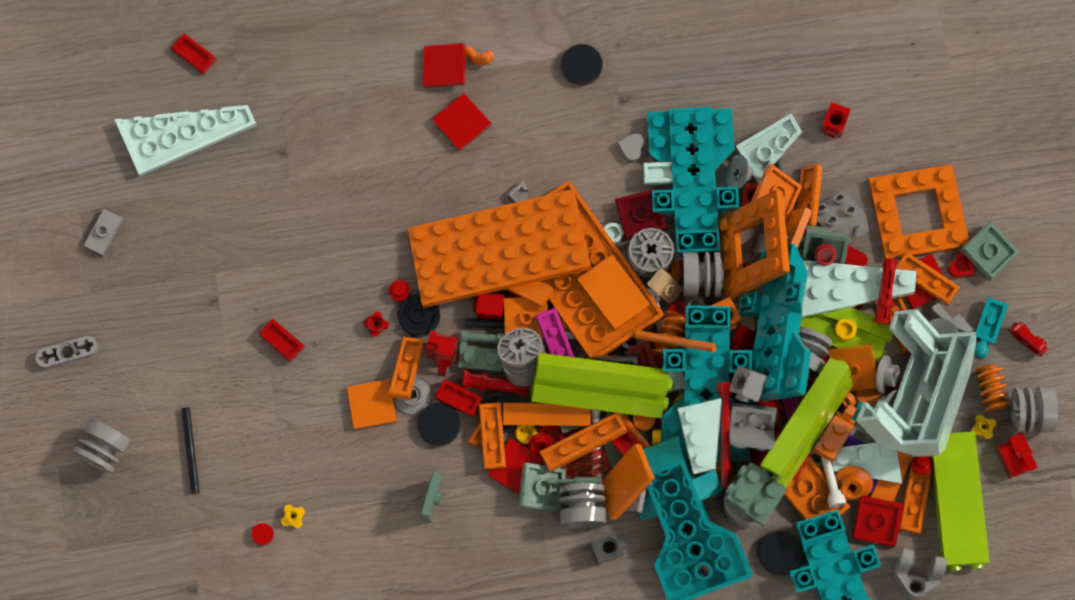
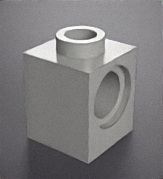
(747, 384)

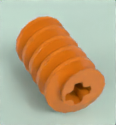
(672, 326)
(992, 388)

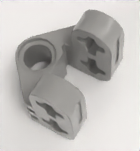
(903, 565)

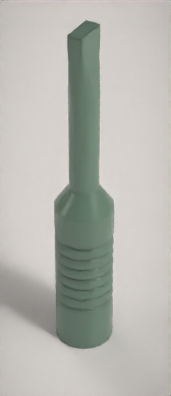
(594, 480)

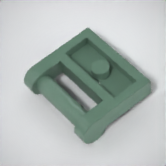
(479, 358)

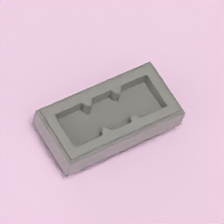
(103, 232)

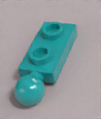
(989, 326)

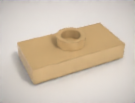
(665, 286)

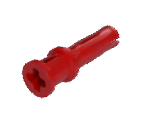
(885, 302)
(484, 382)

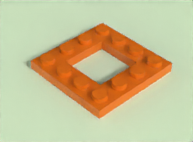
(943, 181)
(776, 264)

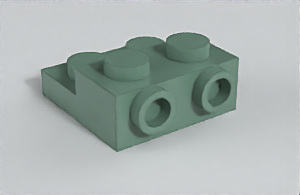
(816, 236)
(755, 493)

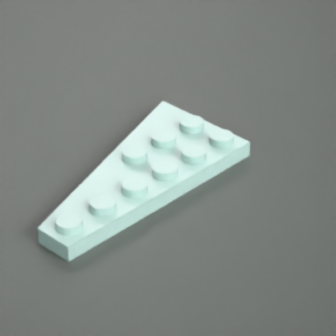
(172, 136)
(846, 286)

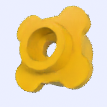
(989, 423)
(297, 521)

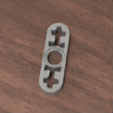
(80, 342)

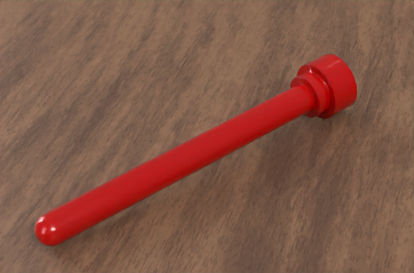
(723, 388)

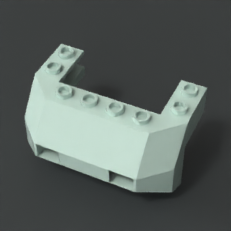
(929, 389)

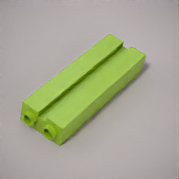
(866, 333)
(600, 385)
(808, 422)
(960, 504)

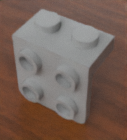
(842, 215)
(752, 426)

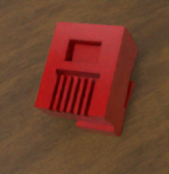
(442, 350)
(1016, 456)

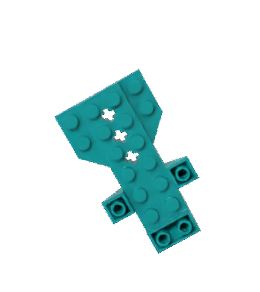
(696, 198)
(777, 344)
(704, 369)
(678, 500)
(830, 562)

